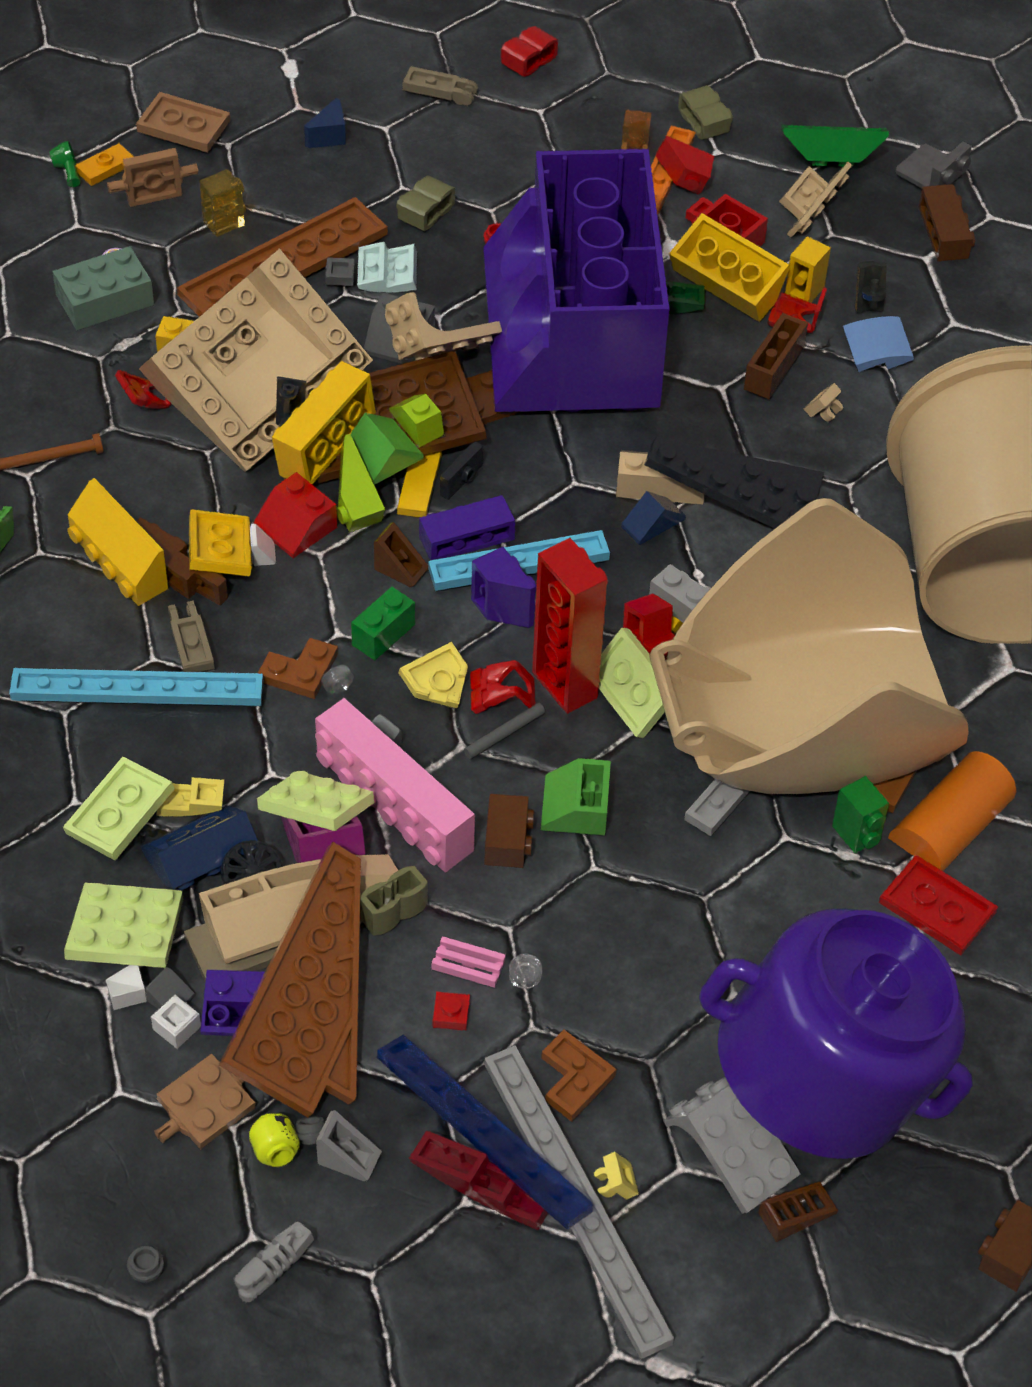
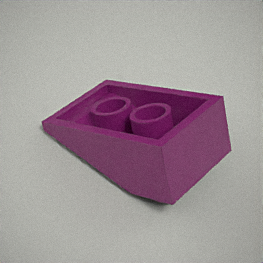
(311, 841)

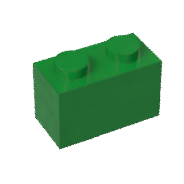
(383, 623)
(860, 814)

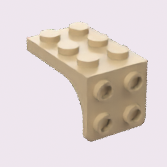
(420, 340)

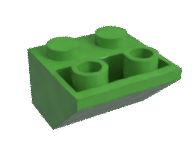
(577, 797)

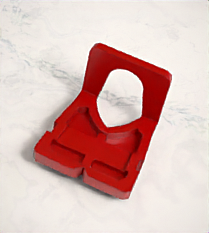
(796, 308)
(138, 391)
(488, 690)

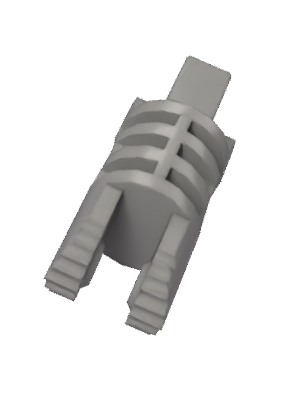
(272, 1261)

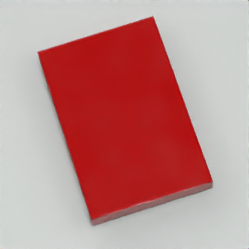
(938, 904)

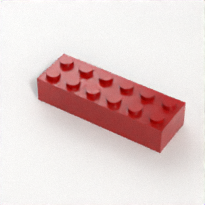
(569, 624)

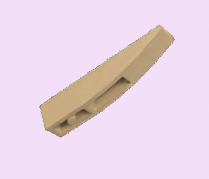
(257, 909)

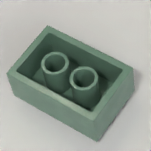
(103, 288)

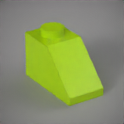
(419, 418)

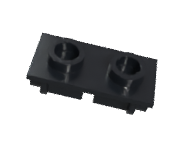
(290, 395)

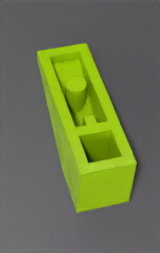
(357, 499)

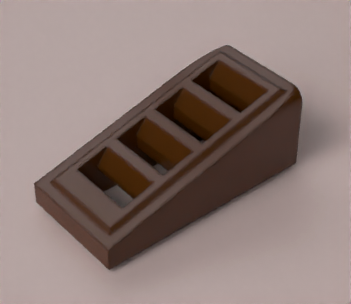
(781, 1229)

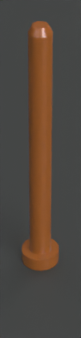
(53, 453)

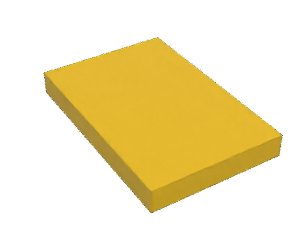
(219, 543)

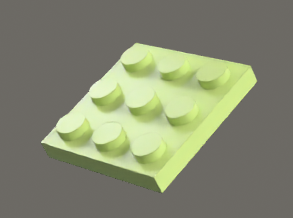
(124, 925)

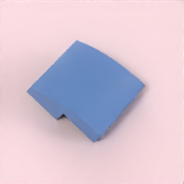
(878, 342)

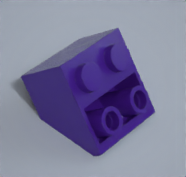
(503, 589)
(226, 999)

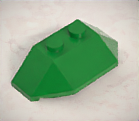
(834, 143)

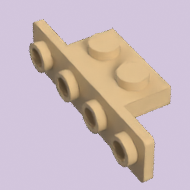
(808, 193)

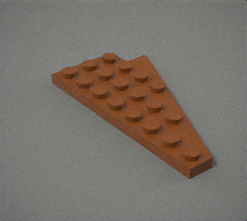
(305, 1009)

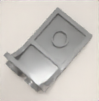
(738, 1147)

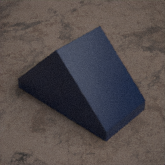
(326, 127)
(651, 517)

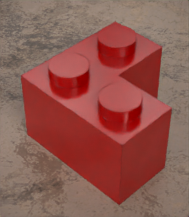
(649, 620)

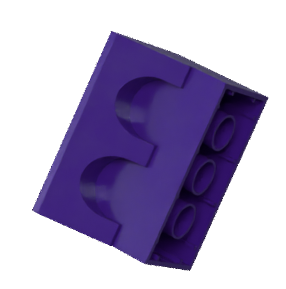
(579, 287)

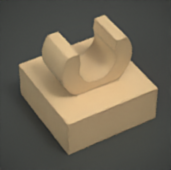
(825, 401)

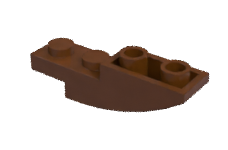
(179, 576)

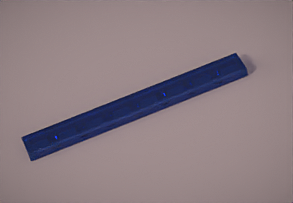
(486, 1132)

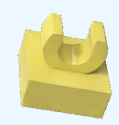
(619, 1175)

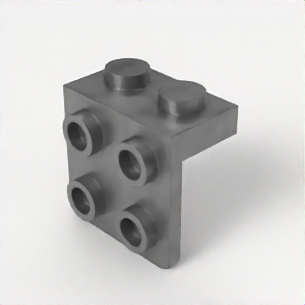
(932, 167)

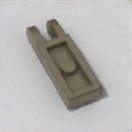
(439, 85)
(191, 639)

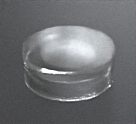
(337, 679)
(525, 971)

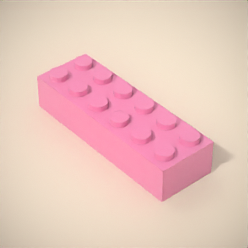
(401, 787)

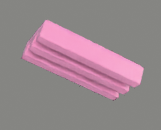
(471, 957)

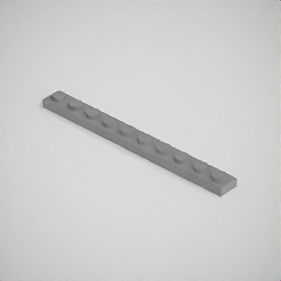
(594, 1232)

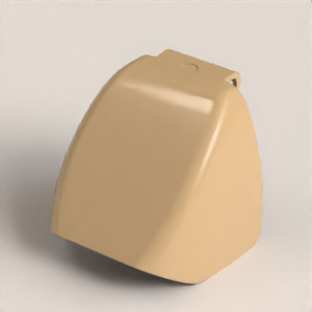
(808, 664)

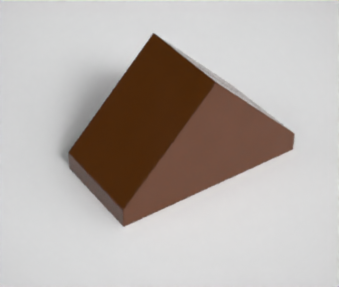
(397, 557)

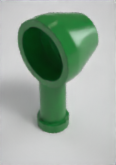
(63, 157)

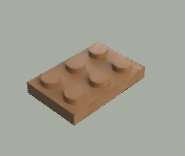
(183, 122)

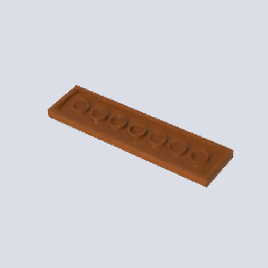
(306, 246)

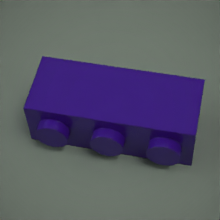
(467, 528)

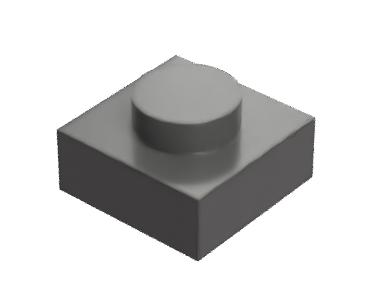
(340, 271)

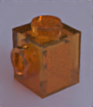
(636, 130)

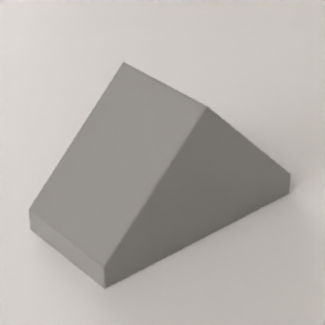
(345, 1148)

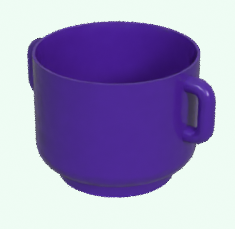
(841, 1032)

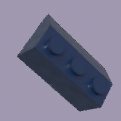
(198, 847)

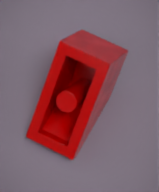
(685, 164)

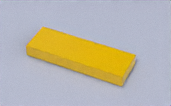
(419, 486)

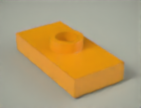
(103, 164)

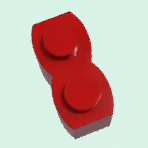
(529, 51)

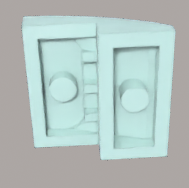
(386, 268)

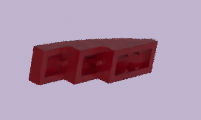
(476, 1178)

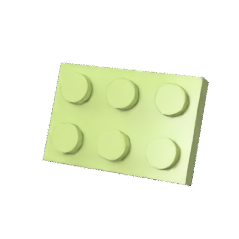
(630, 683)
(315, 800)
(118, 808)

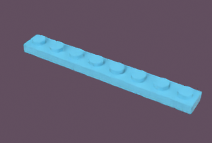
(136, 686)

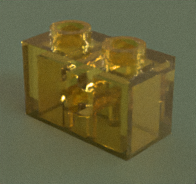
(222, 202)

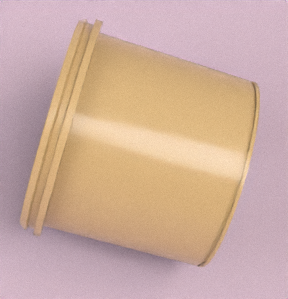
(967, 483)

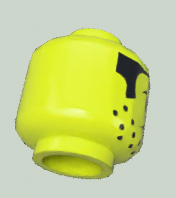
(274, 1140)

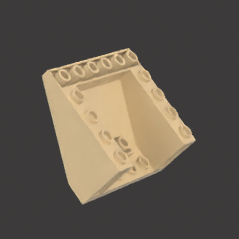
(229, 358)

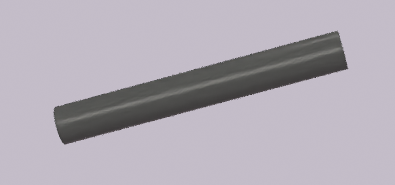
(504, 730)

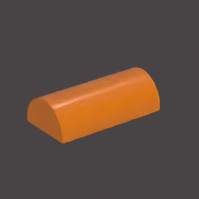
(956, 810)

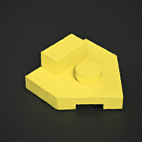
(437, 676)

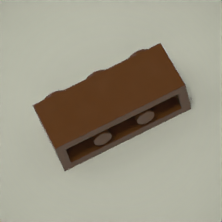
(946, 222)
(775, 356)

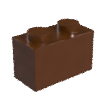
(506, 830)
(1010, 1252)

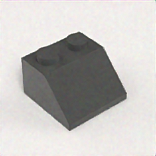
(379, 334)

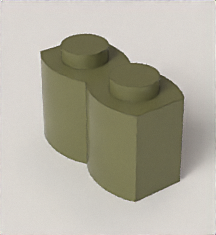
(705, 112)
(426, 203)
(390, 901)

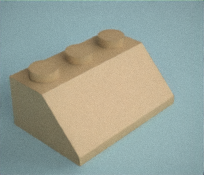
(637, 478)

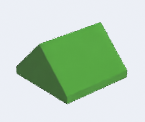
(383, 446)

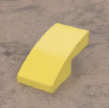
(195, 799)

